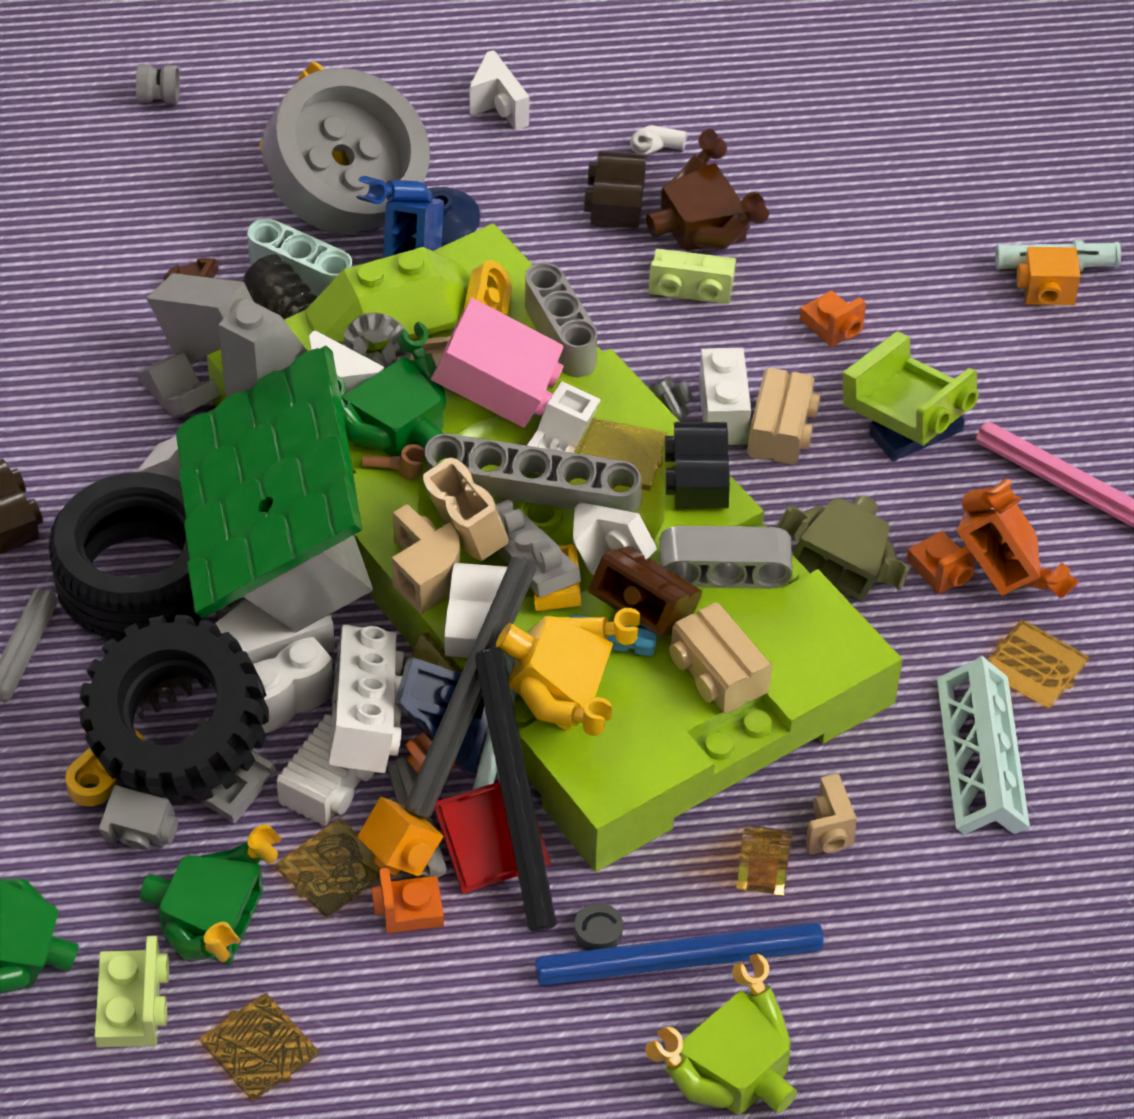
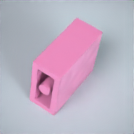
(499, 364)

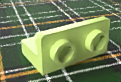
(692, 276)
(129, 996)

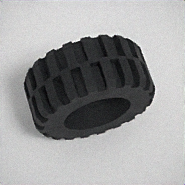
(146, 660)

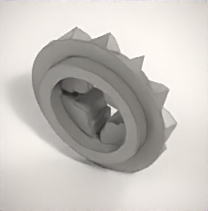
(376, 328)

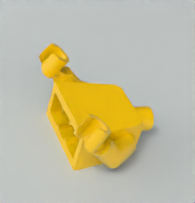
(563, 665)

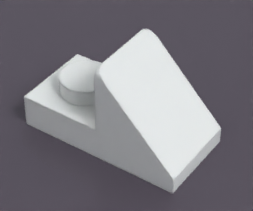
(498, 88)
(608, 529)

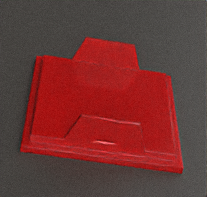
(479, 837)

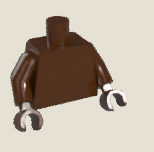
(702, 204)

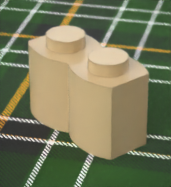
(466, 508)

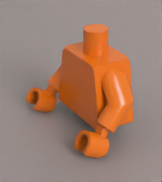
(1007, 542)

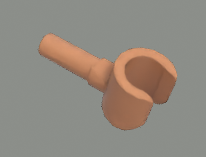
(408, 464)

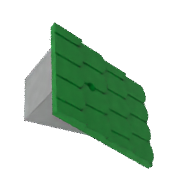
(274, 498)

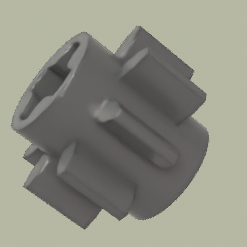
(673, 396)

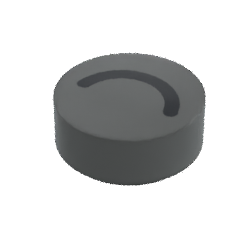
(598, 927)

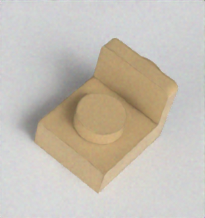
(834, 818)

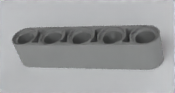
(557, 469)

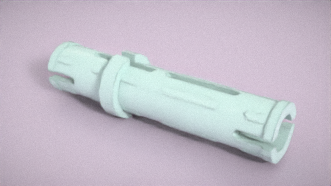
(1088, 254)

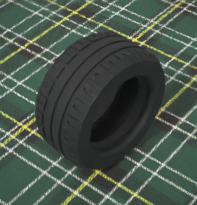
(97, 518)

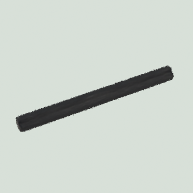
(515, 790)

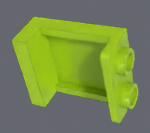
(905, 392)

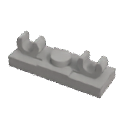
(527, 540)

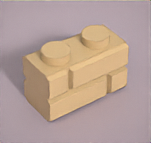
(781, 416)
(720, 658)

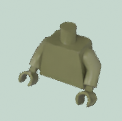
(846, 545)

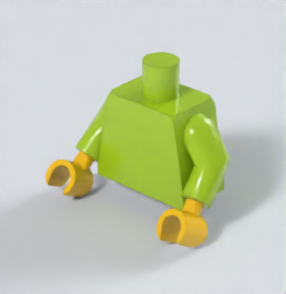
(734, 1052)

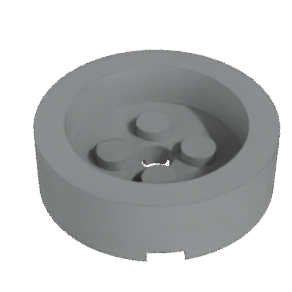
(337, 113)

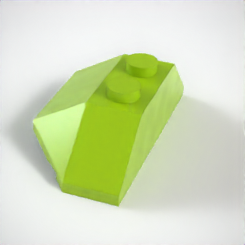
(405, 286)

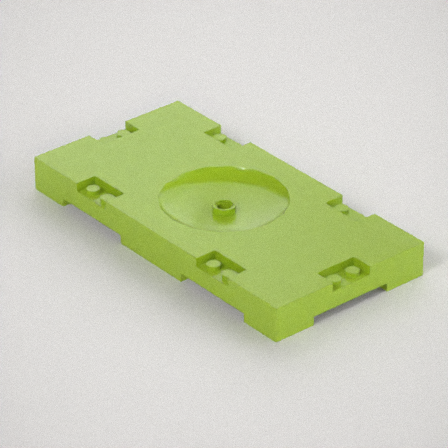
(663, 739)

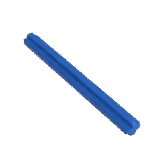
(678, 953)

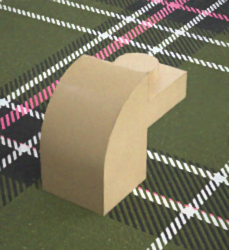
(426, 564)

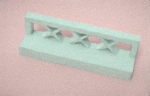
(992, 738)

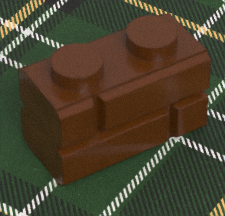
(633, 582)

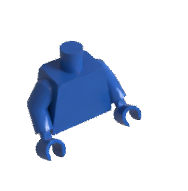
(411, 214)

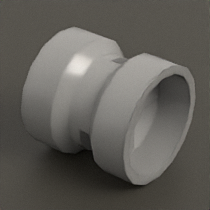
(157, 83)

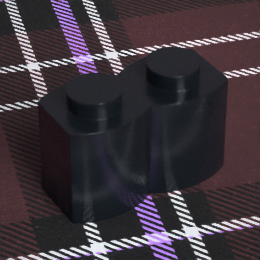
(700, 465)

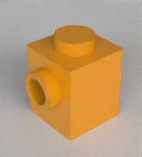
(1049, 275)
(399, 838)

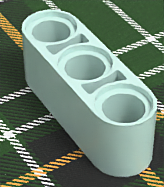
(309, 257)

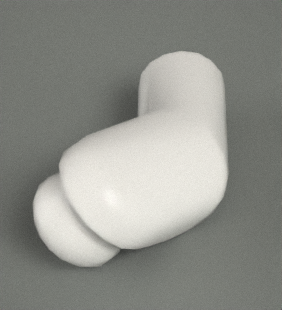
(655, 138)

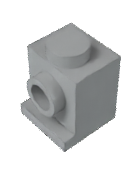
(138, 819)

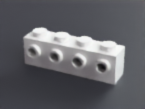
(364, 698)

